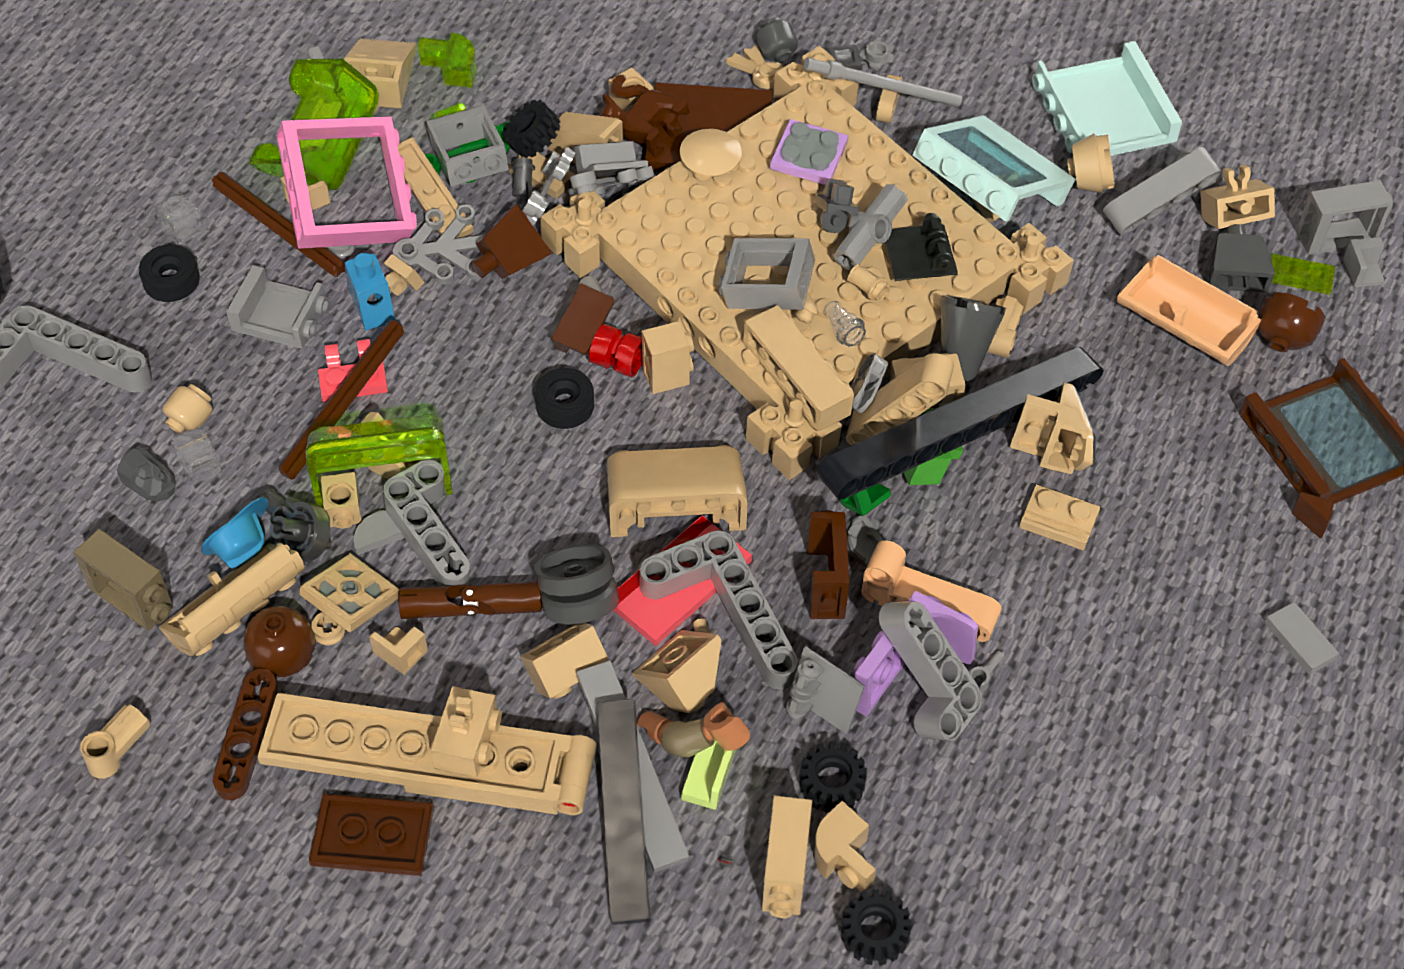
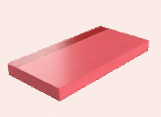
(661, 616)

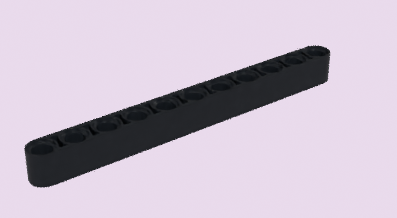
(952, 424)

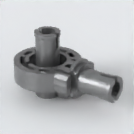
(297, 524)

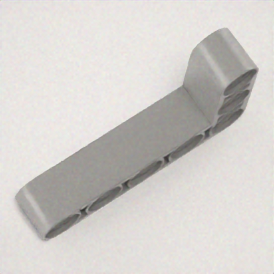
(34, 330)
(734, 597)

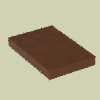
(372, 834)

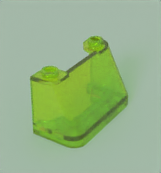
(326, 92)

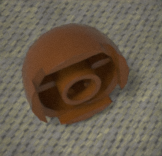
(1289, 322)
(279, 641)

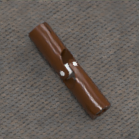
(482, 599)

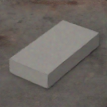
(1301, 638)

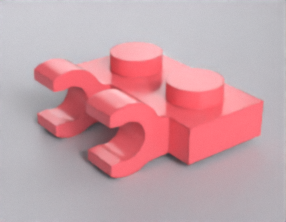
(335, 374)

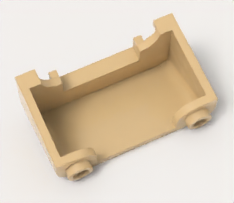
(676, 485)

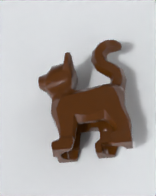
(646, 114)

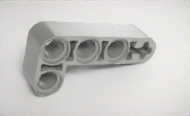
(1163, 190)
(432, 531)
(936, 666)

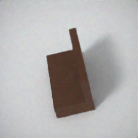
(581, 320)

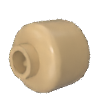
(187, 408)

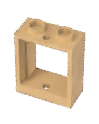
(786, 856)

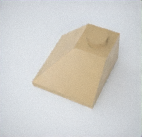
(682, 670)

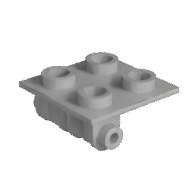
(824, 690)

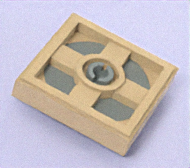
(349, 592)

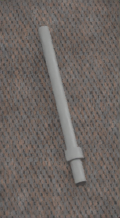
(835, 70)

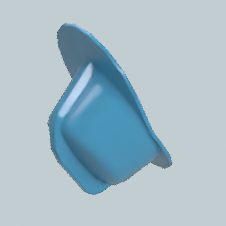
(240, 537)

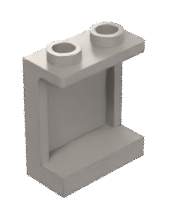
(276, 309)

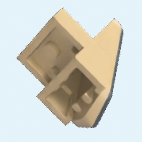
(1056, 432)

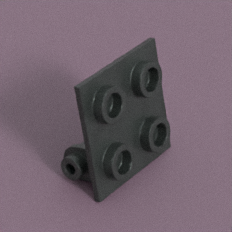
(921, 251)

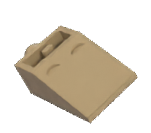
(386, 66)

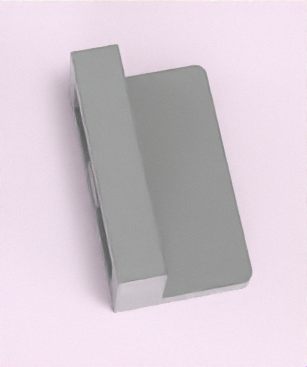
(607, 158)

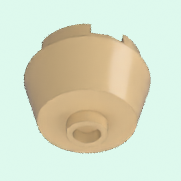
(1092, 164)

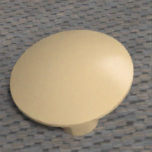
(710, 153)

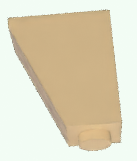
(585, 129)

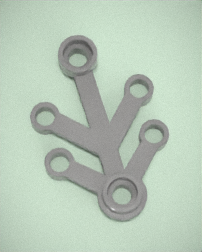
(555, 168)
(587, 181)
(446, 246)

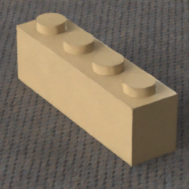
(798, 367)

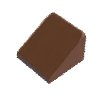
(1313, 512)

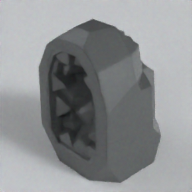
(146, 475)

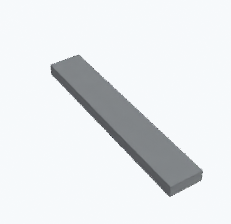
(662, 836)

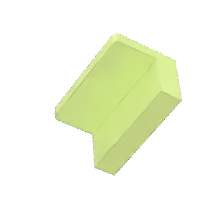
(708, 776)

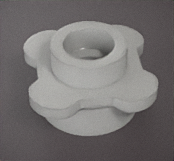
(877, 54)

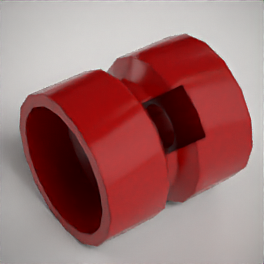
(616, 350)

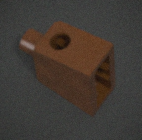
(509, 245)

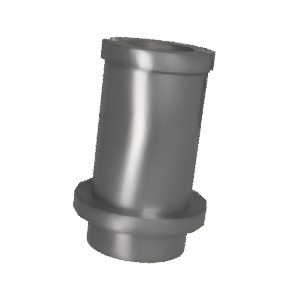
(522, 177)

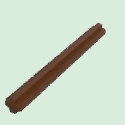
(275, 222)
(344, 394)

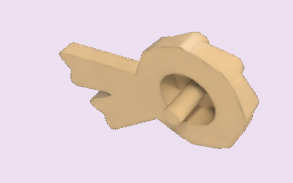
(754, 64)

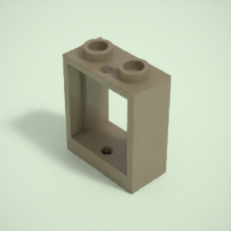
(124, 579)

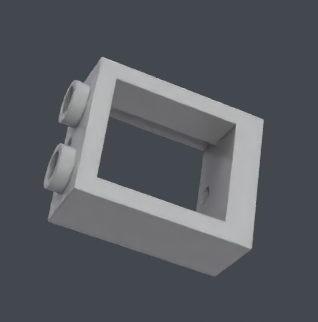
(475, 126)
(1321, 235)
(768, 252)

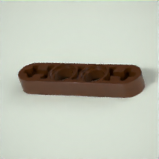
(243, 733)

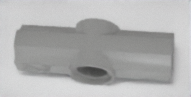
(870, 227)

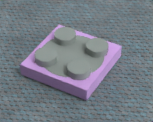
(809, 152)

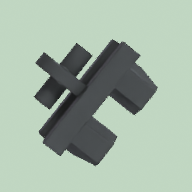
(836, 204)

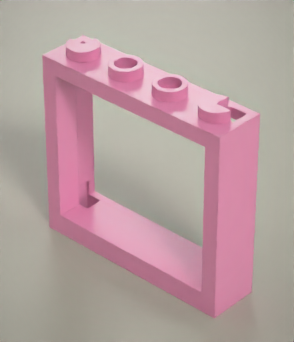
(344, 234)

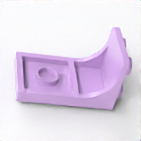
(884, 661)

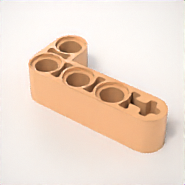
(890, 581)

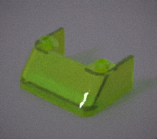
(375, 445)

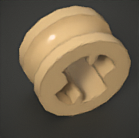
(326, 638)

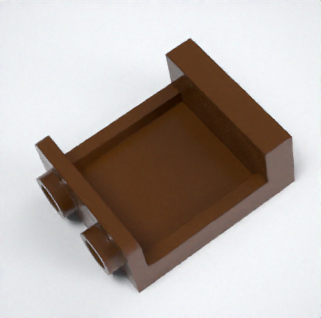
(829, 588)

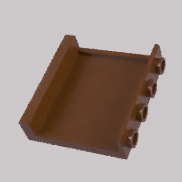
(709, 109)

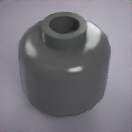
(777, 40)

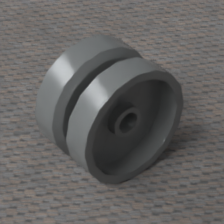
(577, 584)

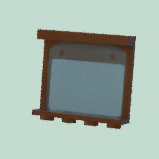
(1329, 436)

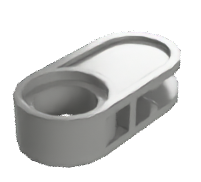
(868, 381)

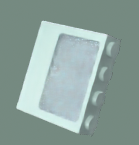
(991, 165)

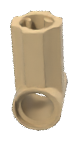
(1006, 333)
(113, 741)

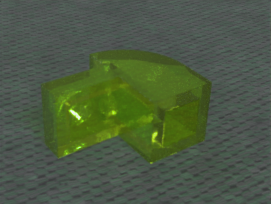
(453, 56)

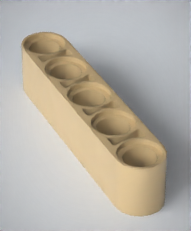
(903, 398)

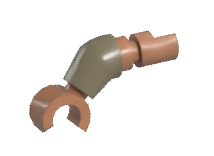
(692, 737)

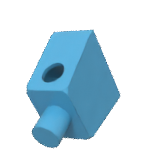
(364, 279)

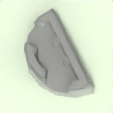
(376, 532)
(862, 539)

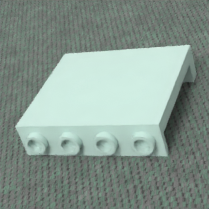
(1111, 99)

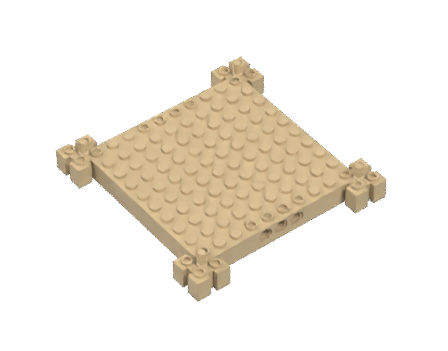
(676, 232)

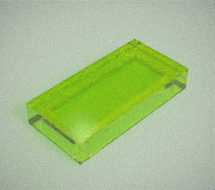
(1302, 274)

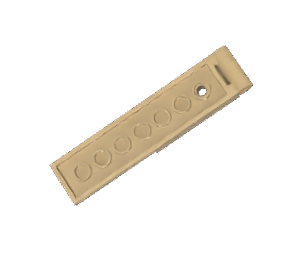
(397, 747)

